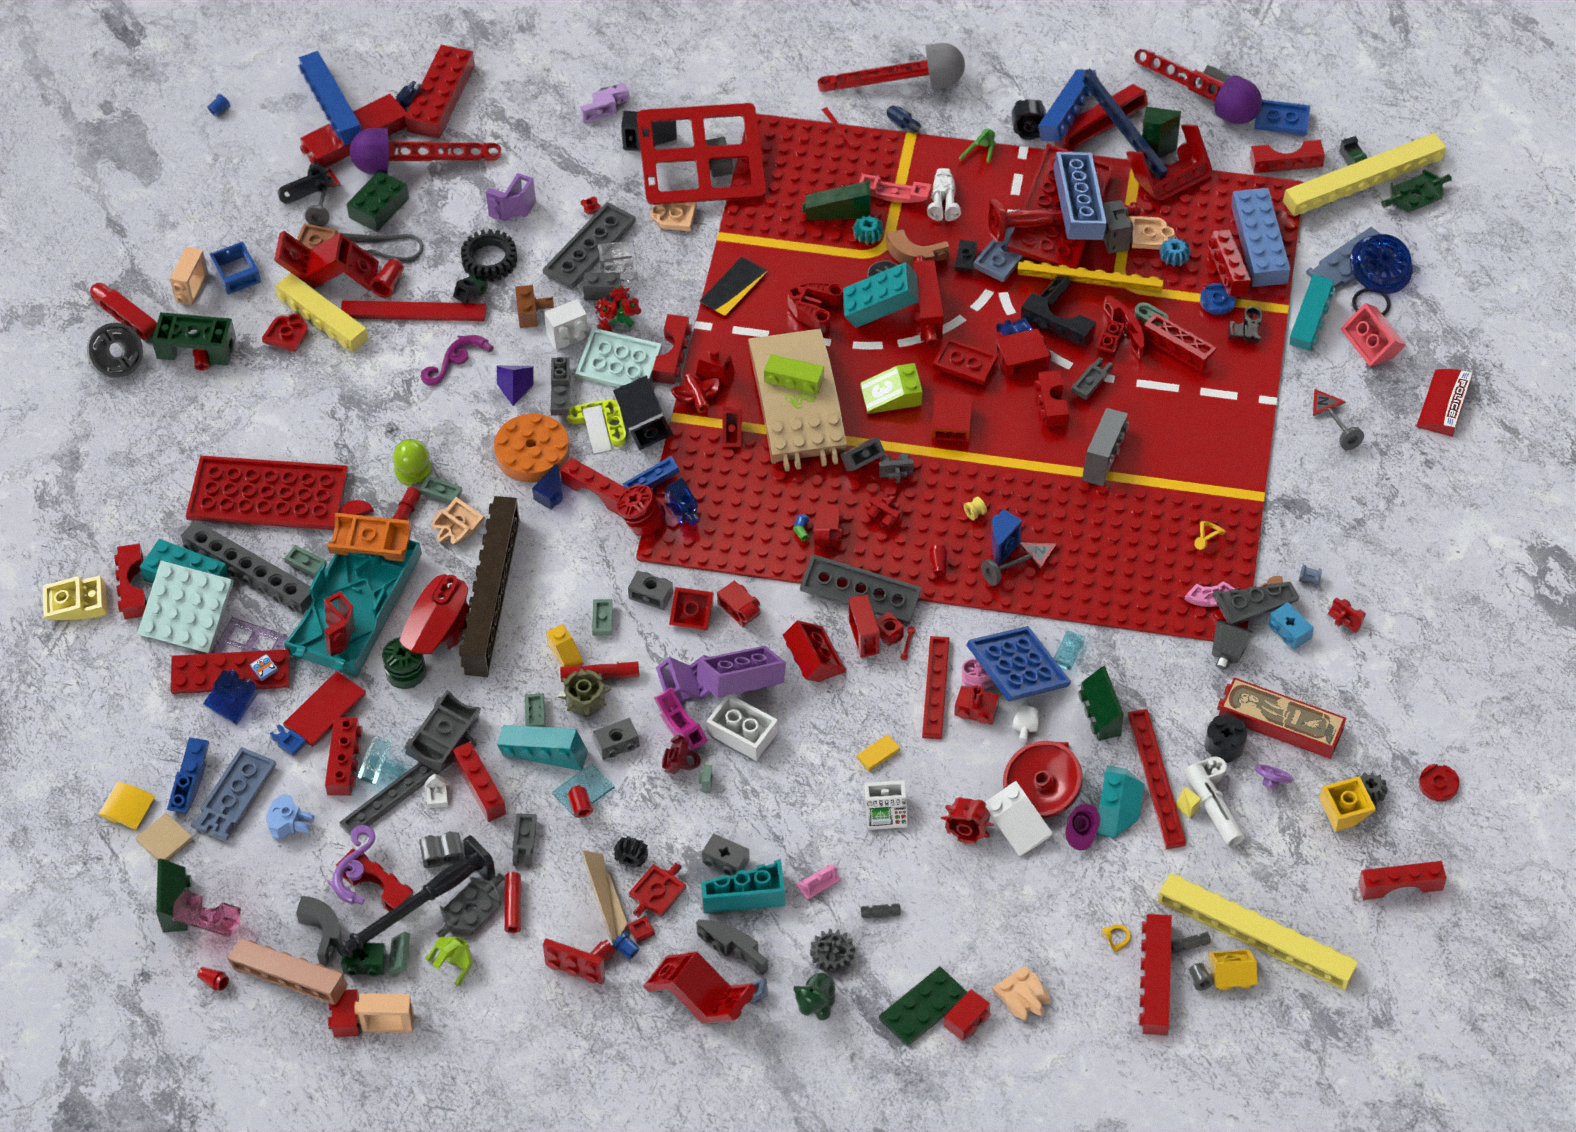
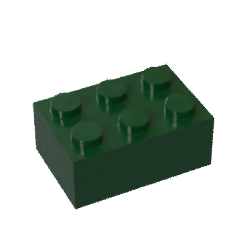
(377, 201)

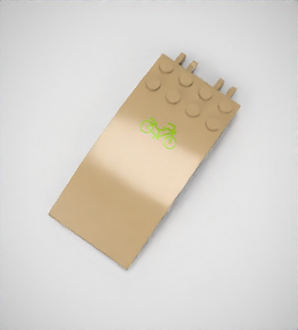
(794, 420)

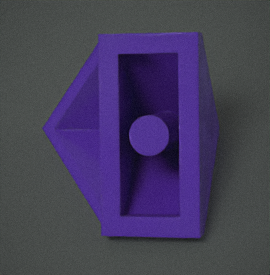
(515, 381)

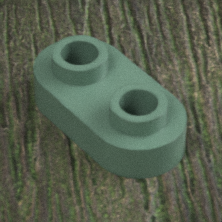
(1149, 310)

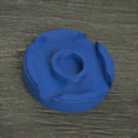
(1216, 300)

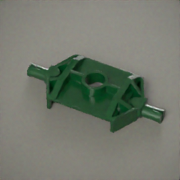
(1426, 185)

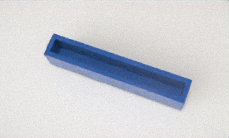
(1065, 108)

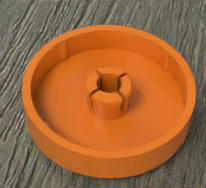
(531, 446)

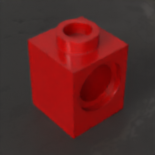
(889, 622)

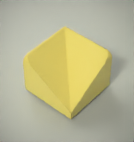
(1188, 802)

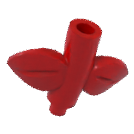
(697, 392)

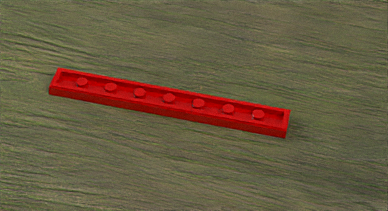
(414, 310)
(1156, 779)

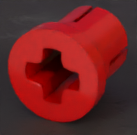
(200, 356)

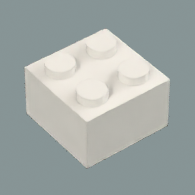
(566, 324)

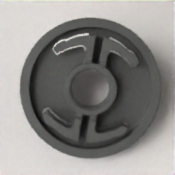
(101, 357)

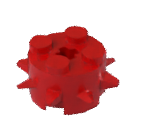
(967, 820)

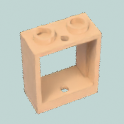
(189, 275)
(385, 1012)

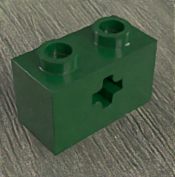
(374, 960)

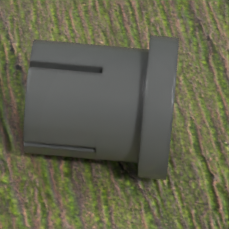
(1201, 977)

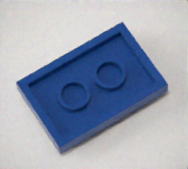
(1283, 117)

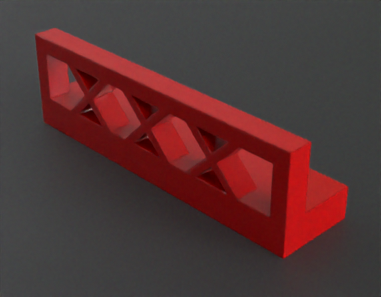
(1175, 344)

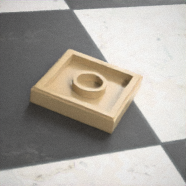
(164, 838)

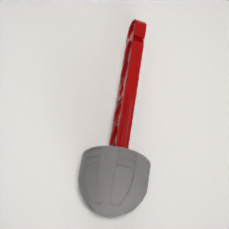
(943, 65)

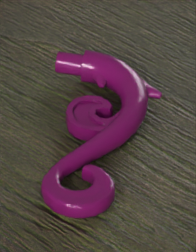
(461, 358)

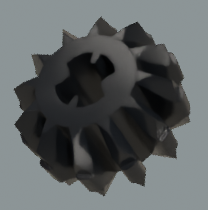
(631, 852)

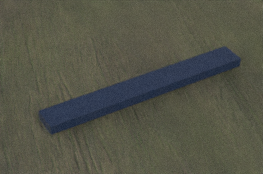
(1124, 124)

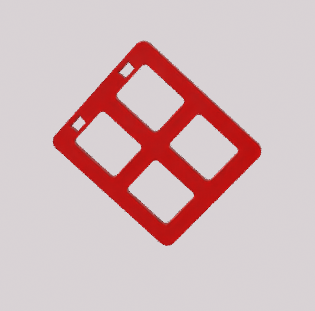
(701, 153)

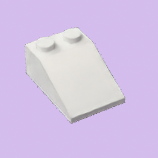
(1018, 819)

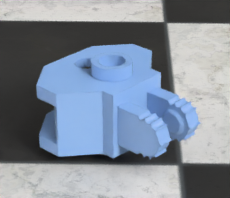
(285, 817)

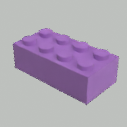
(741, 671)

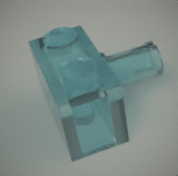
(377, 761)

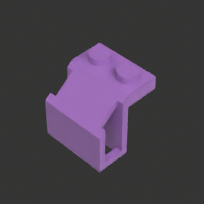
(512, 202)
(682, 679)

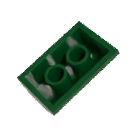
(1161, 130)
(1101, 705)
(171, 882)

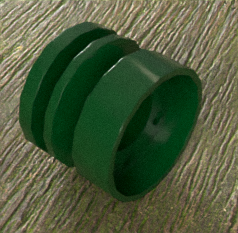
(401, 666)

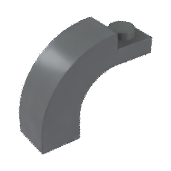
(319, 914)

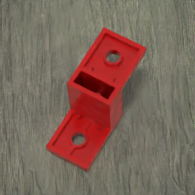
(325, 260)
(700, 988)

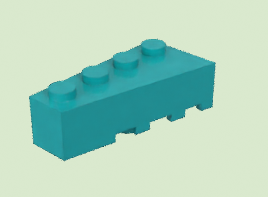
(1312, 311)
(543, 745)
(745, 890)

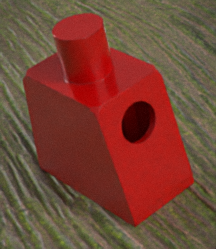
(715, 364)

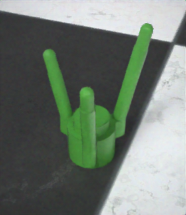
(985, 139)

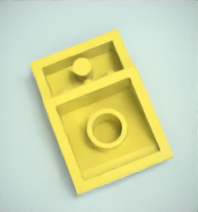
(75, 599)

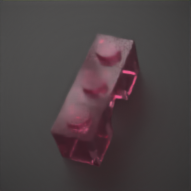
(219, 920)

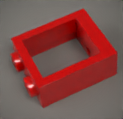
(863, 626)

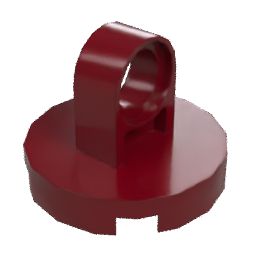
(677, 756)

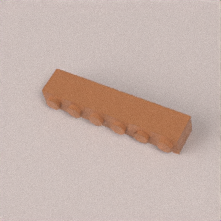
(288, 971)

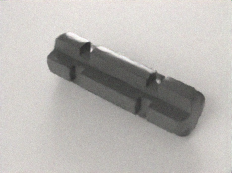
(880, 910)
(1190, 942)

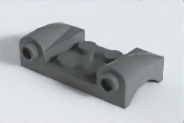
(441, 731)

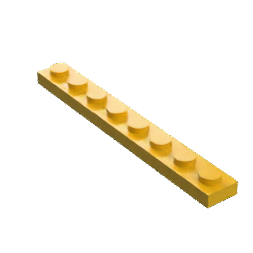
(1096, 277)

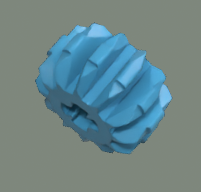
(1175, 251)

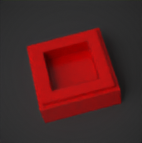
(640, 929)

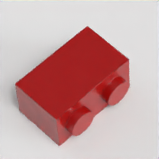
(967, 1015)
(343, 1017)

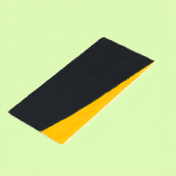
(733, 286)

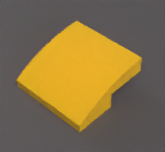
(127, 805)

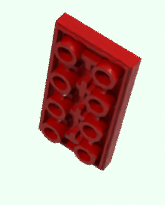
(317, 713)

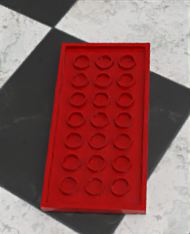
(1050, 242)
(267, 492)

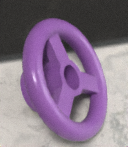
(1273, 776)

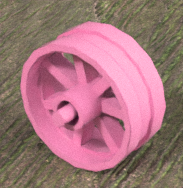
(974, 674)

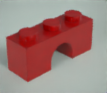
(1053, 411)

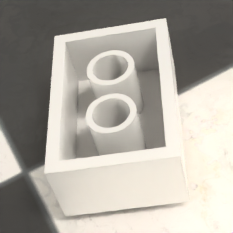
(742, 727)

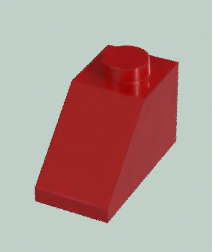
(732, 427)

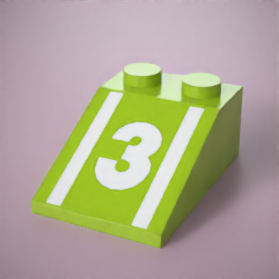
(892, 389)

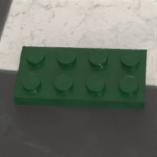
(922, 1006)

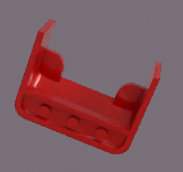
(1190, 169)

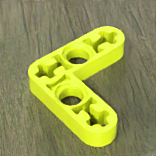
(605, 405)

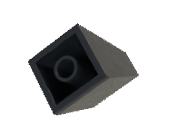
(642, 412)

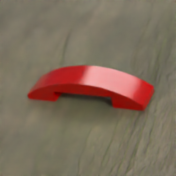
(1117, 310)

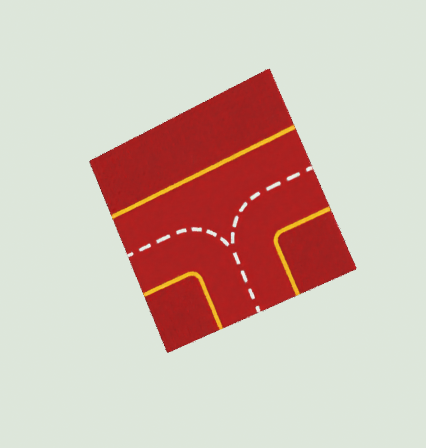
(1123, 547)

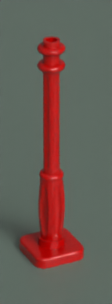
(1000, 220)

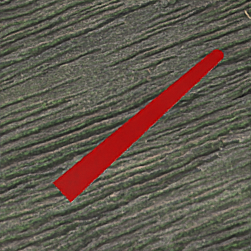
(829, 115)

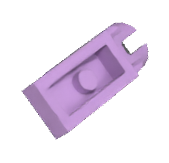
(605, 102)

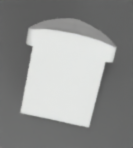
(436, 791)

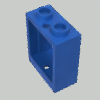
(238, 280)

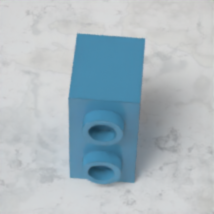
(1290, 626)

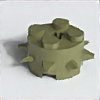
(584, 692)

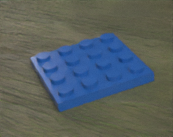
(1018, 663)

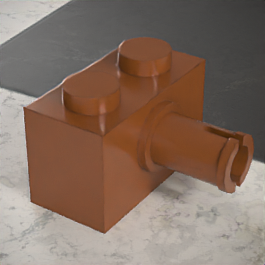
(528, 305)

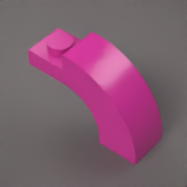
(678, 720)

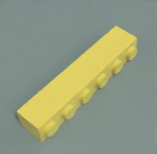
(321, 312)

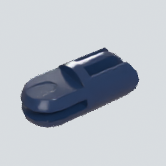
(407, 94)
(901, 118)

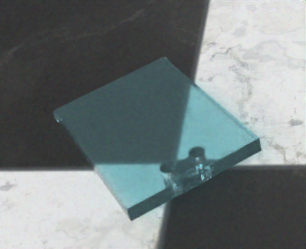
(590, 778)

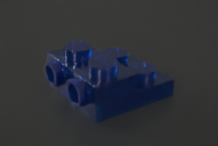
(231, 696)

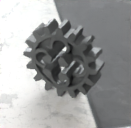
(822, 955)

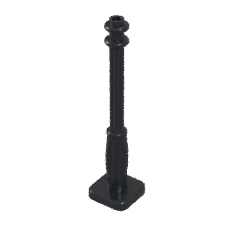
(475, 860)

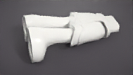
(943, 189)

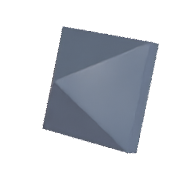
(762, 990)

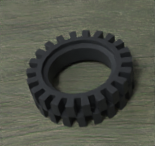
(489, 239)

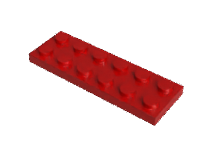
(199, 671)

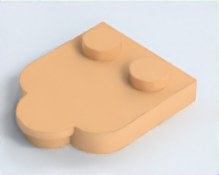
(674, 216)
(1150, 232)

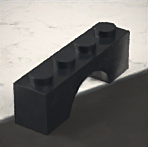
(1076, 330)

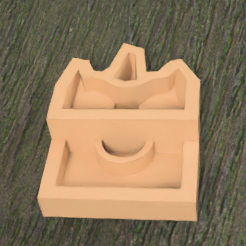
(457, 522)
(1022, 993)

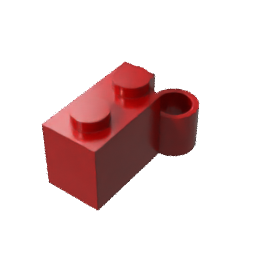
(827, 525)
(738, 603)

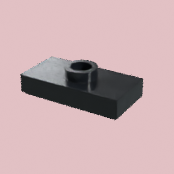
(966, 256)

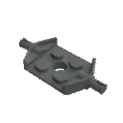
(477, 893)

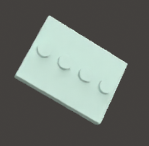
(616, 358)

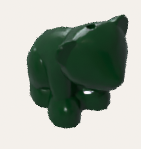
(816, 996)

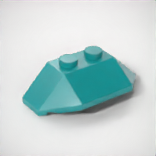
(1119, 801)

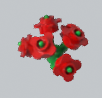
(610, 310)

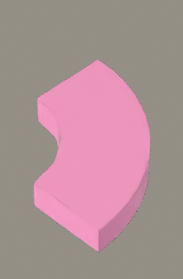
(1203, 595)

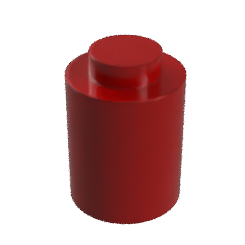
(580, 801)

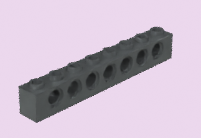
(260, 573)

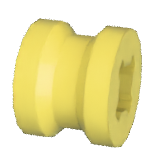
(975, 508)

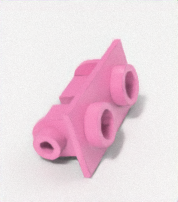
(819, 881)

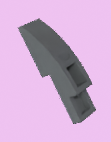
(560, 386)
(729, 939)

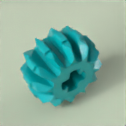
(868, 229)

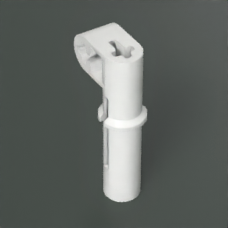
(1211, 798)

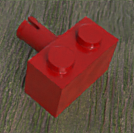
(976, 704)

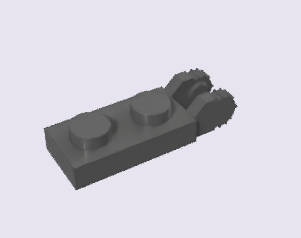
(1091, 379)
(524, 837)

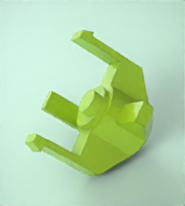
(455, 951)

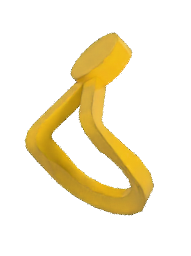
(1201, 542)
(1106, 932)

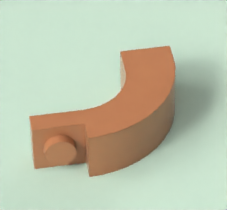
(905, 251)

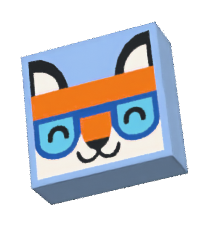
(263, 667)

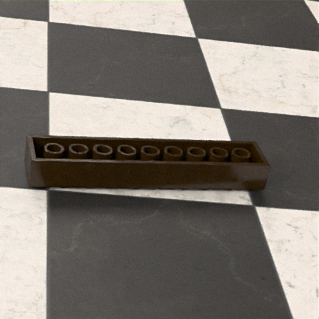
(490, 586)

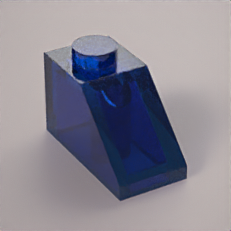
(549, 489)

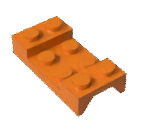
(370, 536)

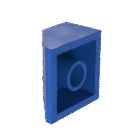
(1005, 535)

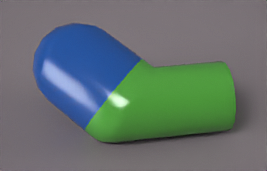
(800, 522)

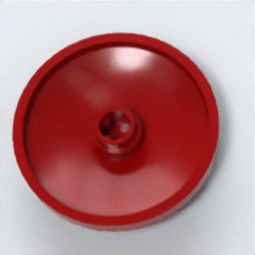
(1047, 775)

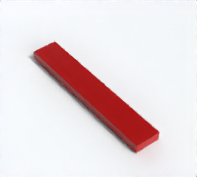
(935, 687)

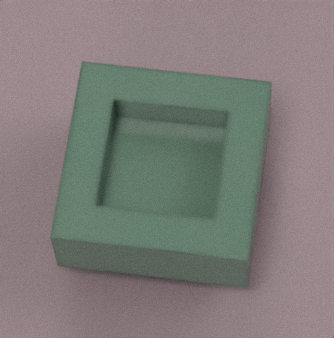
(705, 778)

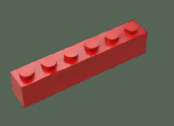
(1097, 121)
(1156, 974)

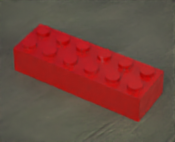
(440, 91)

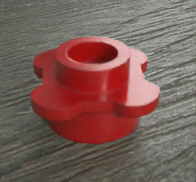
(590, 205)

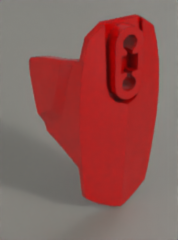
(437, 619)

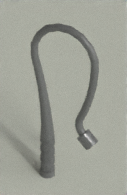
(357, 237)

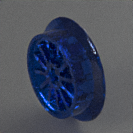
(1383, 262)

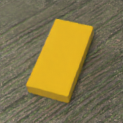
(878, 752)

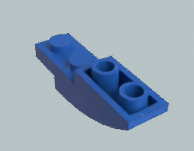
(189, 777)

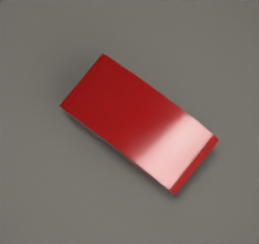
(1110, 336)

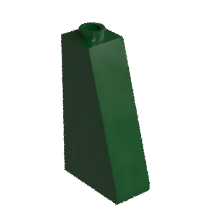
(839, 203)

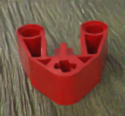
(806, 302)

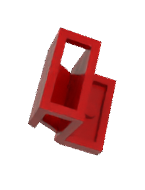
(340, 624)

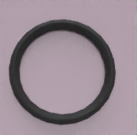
(1365, 290)

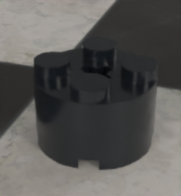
(1026, 117)
(1225, 738)

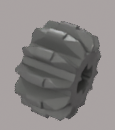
(1375, 787)

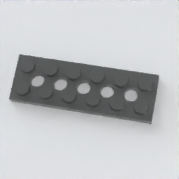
(587, 235)
(855, 577)

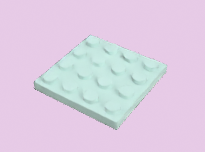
(185, 607)

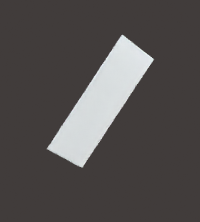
(597, 429)

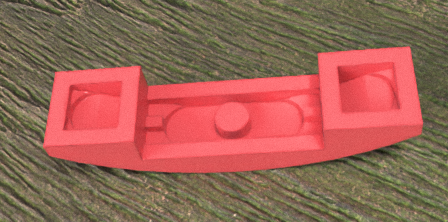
(897, 192)

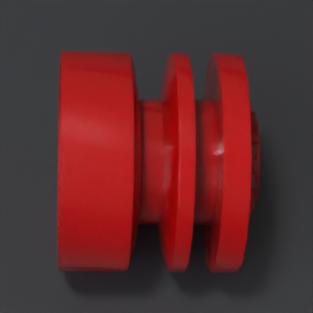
(641, 509)

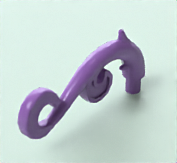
(350, 861)

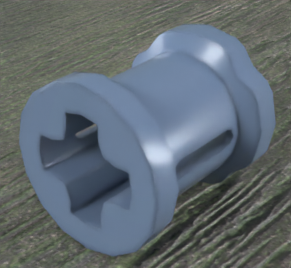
(1316, 574)

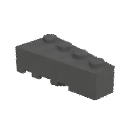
(1105, 446)

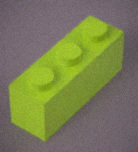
(794, 374)

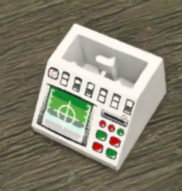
(885, 805)

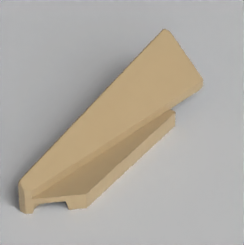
(605, 894)

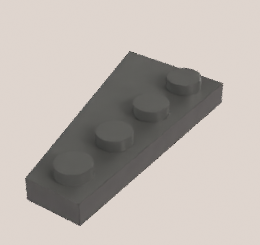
(1255, 601)

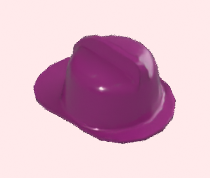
(1082, 826)

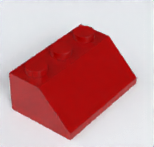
(813, 651)

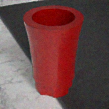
(387, 278)

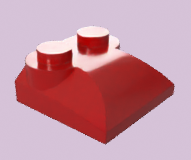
(691, 608)

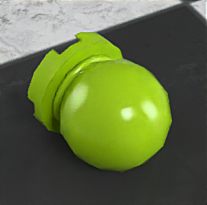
(411, 462)

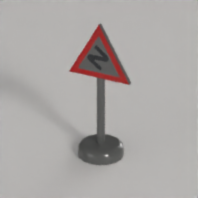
(317, 214)
(1324, 402)
(1037, 551)

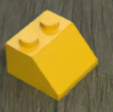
(1346, 803)
(1233, 969)

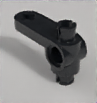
(314, 182)

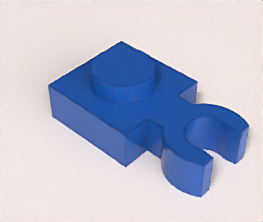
(289, 742)

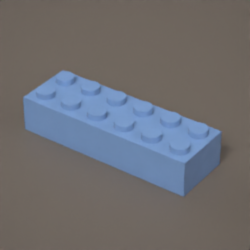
(1079, 196)
(1260, 237)

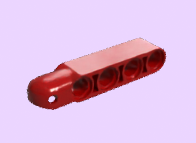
(123, 310)

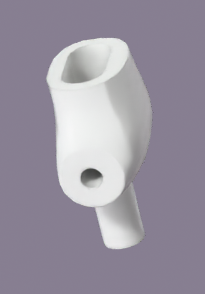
(1026, 721)

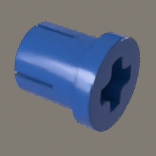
(218, 105)
(626, 946)

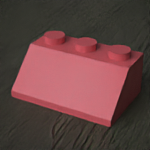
(1372, 335)

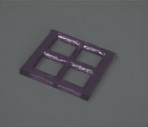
(256, 632)

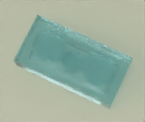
(1069, 649)

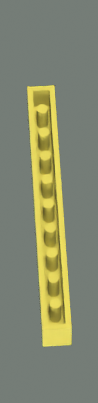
(1364, 174)
(1258, 931)

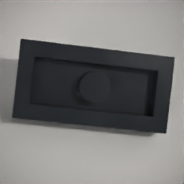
(1055, 288)

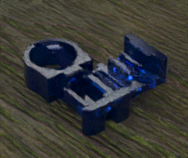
(1017, 327)

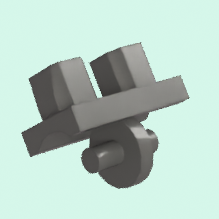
(896, 468)

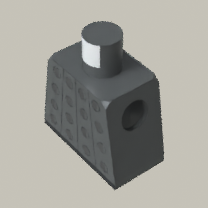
(1229, 643)

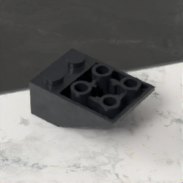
(661, 131)

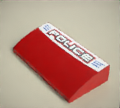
(1445, 401)

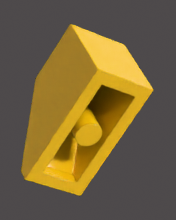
(563, 646)

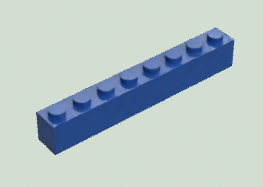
(329, 97)

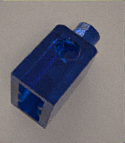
(681, 502)

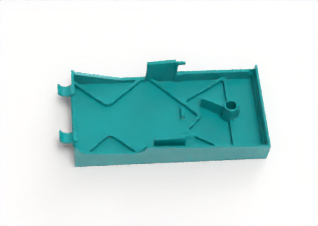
(371, 588)

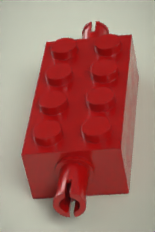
(929, 308)

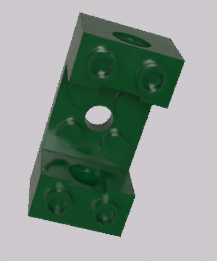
(211, 334)

